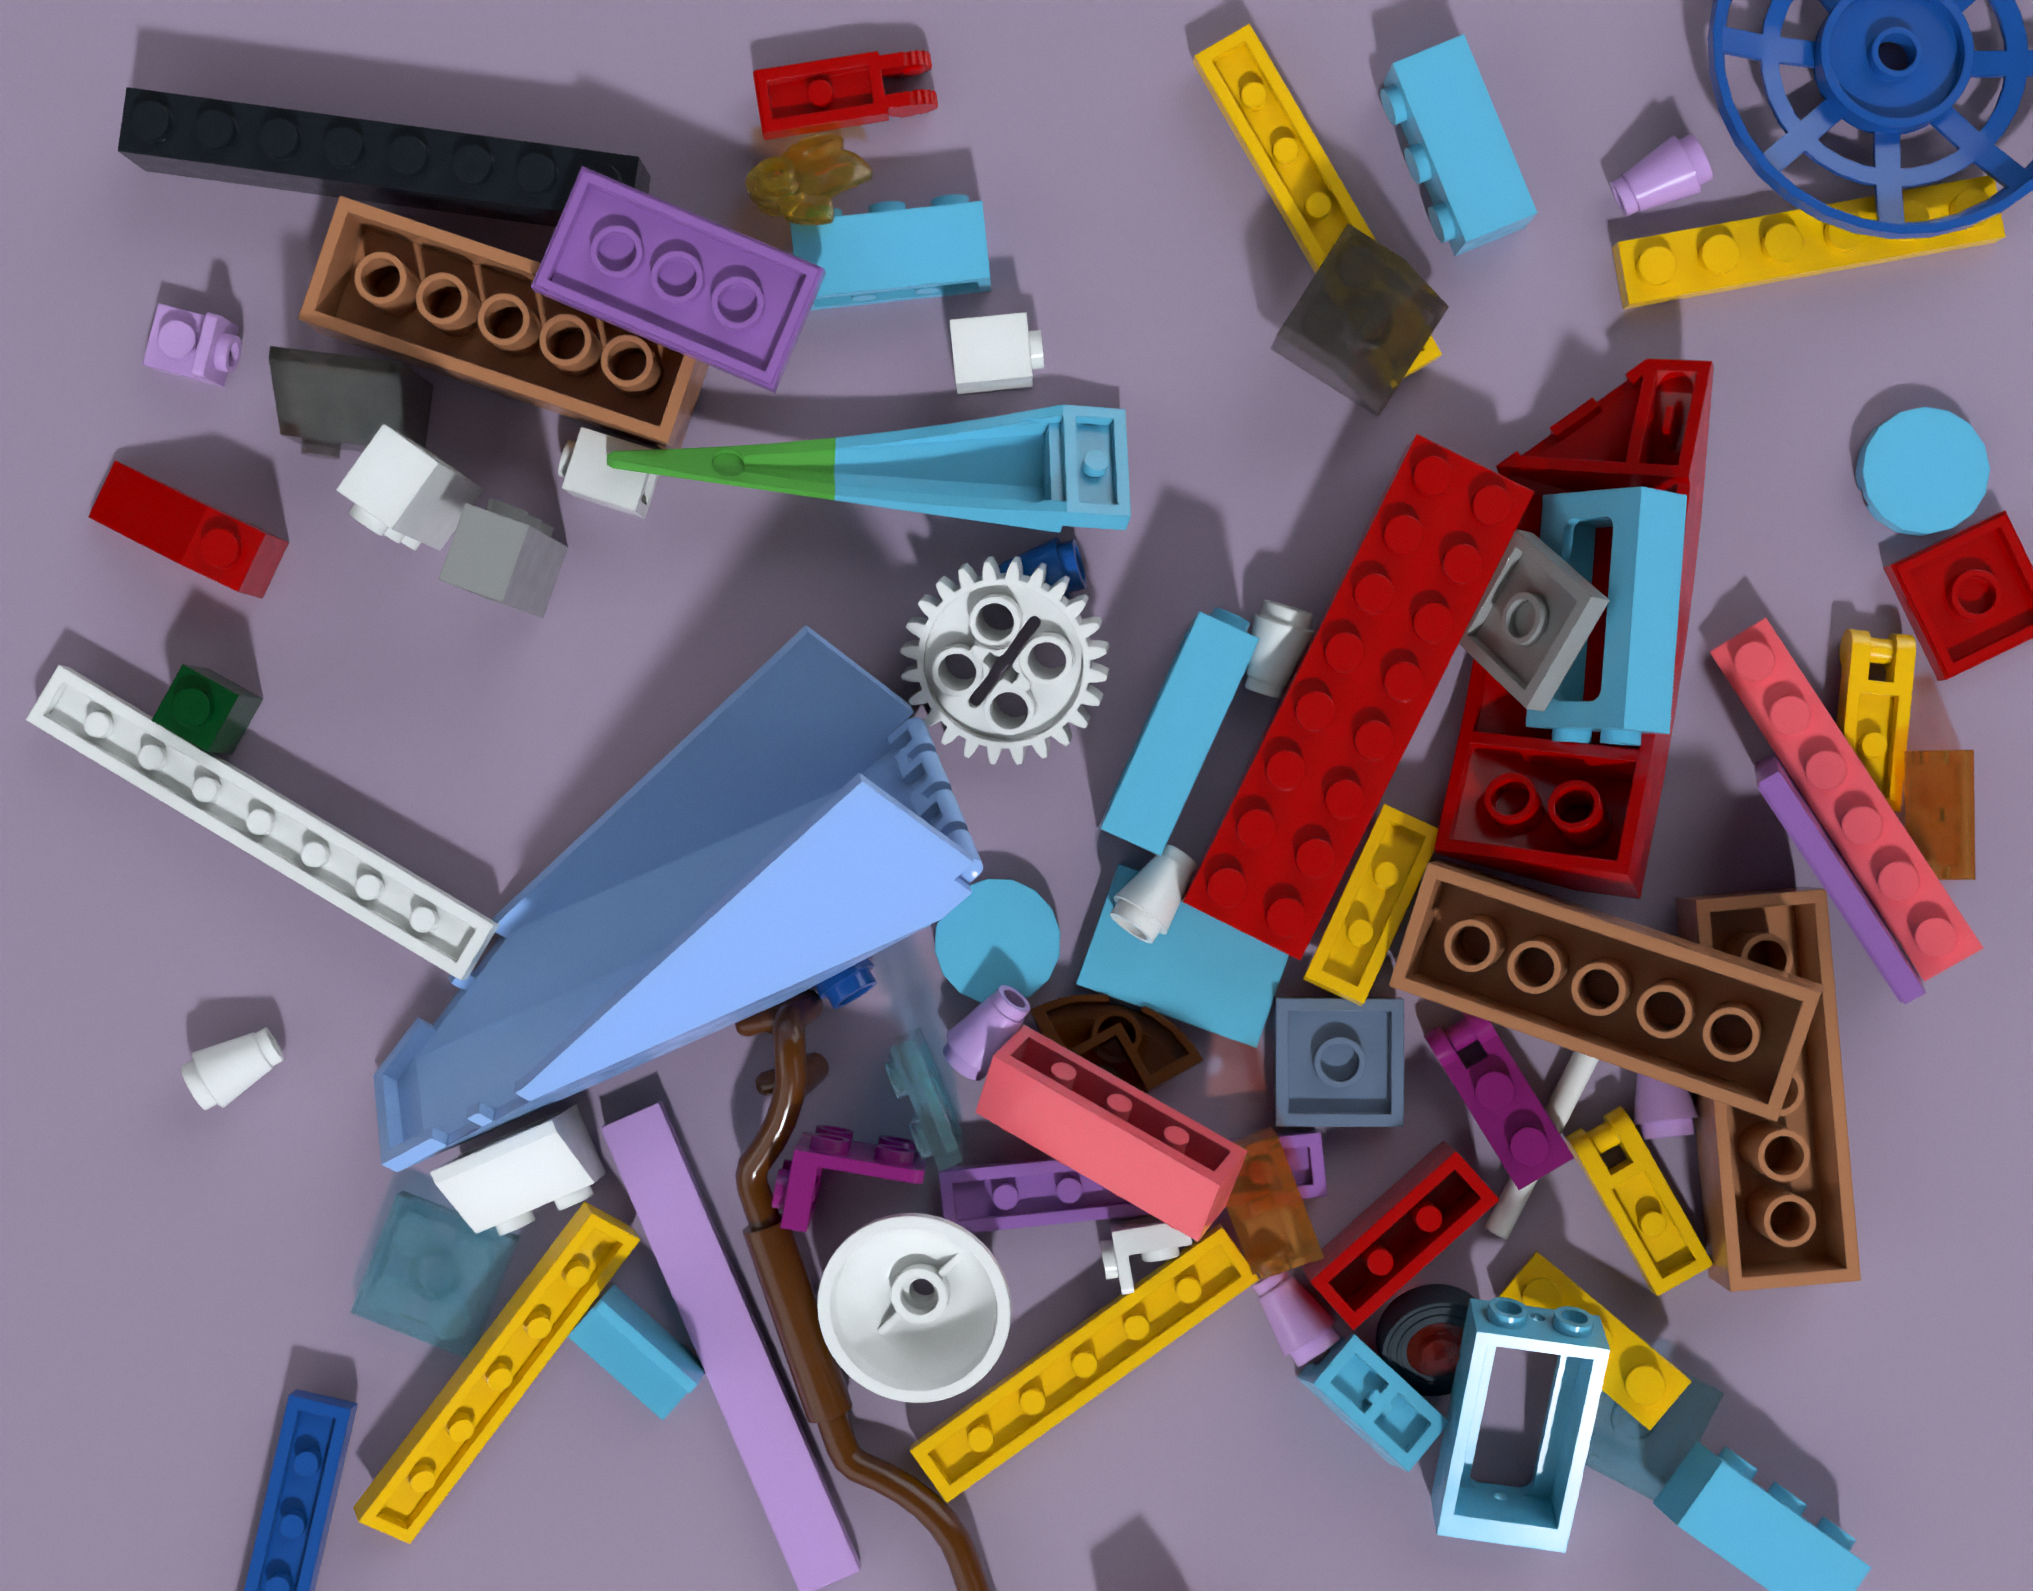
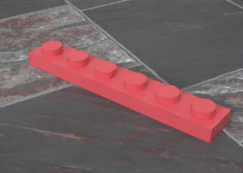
(1846, 800)

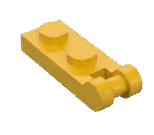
(1877, 713)
(1640, 1203)

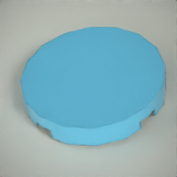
(1922, 471)
(997, 939)

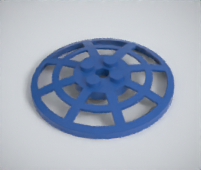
(1881, 102)

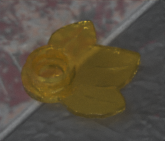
(806, 179)

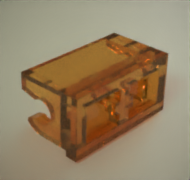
(1942, 810)
(1270, 1209)

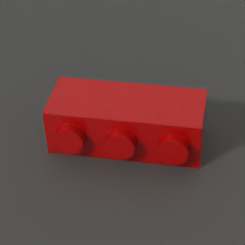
(1399, 1234)

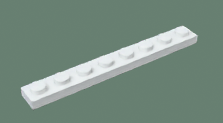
(263, 822)

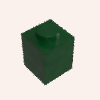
(207, 709)

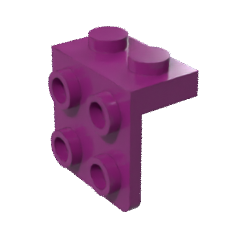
(834, 1149)

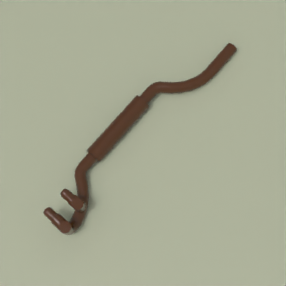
(793, 1297)

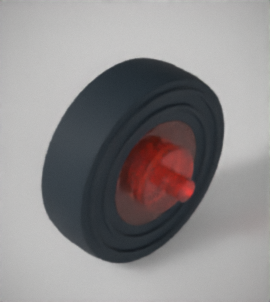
(1423, 1336)

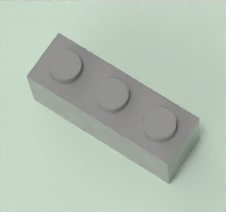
(504, 557)

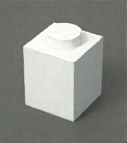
(995, 353)
(591, 479)

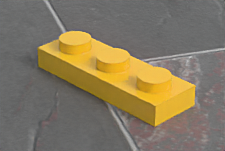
(1372, 905)
(1635, 1372)

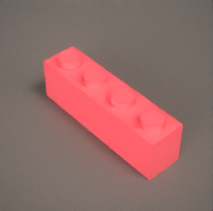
(1110, 1132)

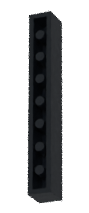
(360, 157)

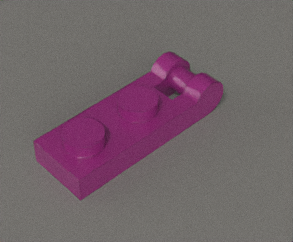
(1500, 1101)

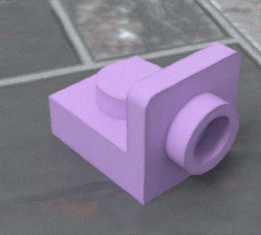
(193, 345)

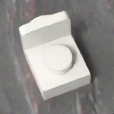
(1141, 1236)

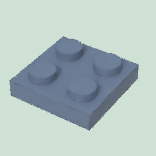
(1338, 1062)

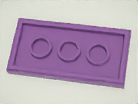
(678, 279)
(1837, 878)

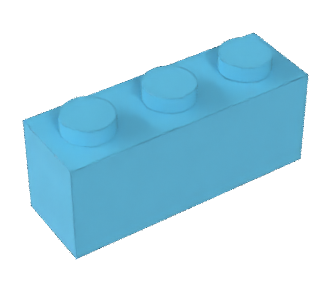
(1457, 146)
(898, 252)
(1758, 1527)

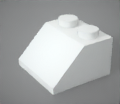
(521, 1172)

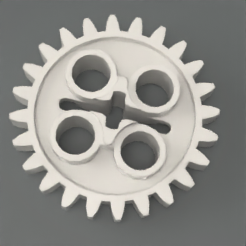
(959, 628)

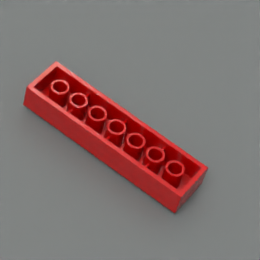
(1357, 696)

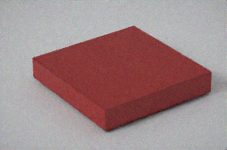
(1967, 595)

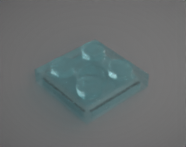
(935, 1122)
(434, 1275)

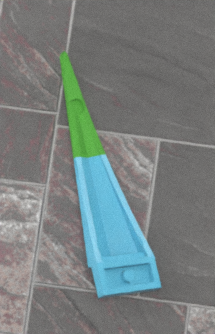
(1007, 469)

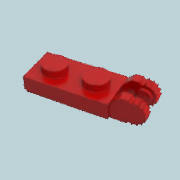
(839, 93)

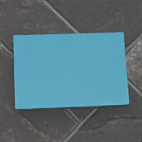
(1191, 974)

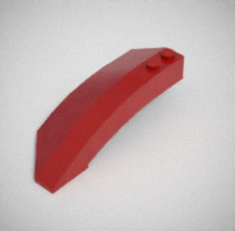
(1574, 808)

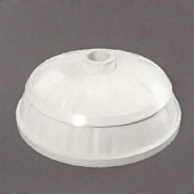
(908, 1341)

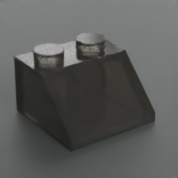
(1361, 321)
(344, 400)

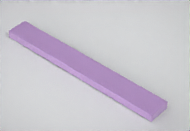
(731, 1347)

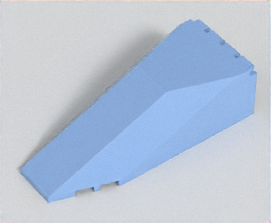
(719, 885)

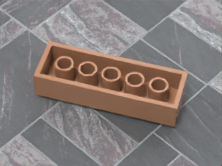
(479, 321)
(1606, 987)
(1779, 1189)

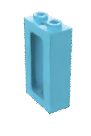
(1639, 615)
(1179, 730)
(1545, 1508)

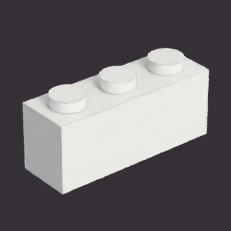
(406, 491)

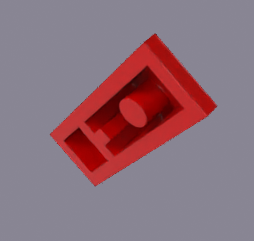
(188, 530)

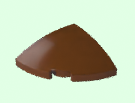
(1125, 1042)

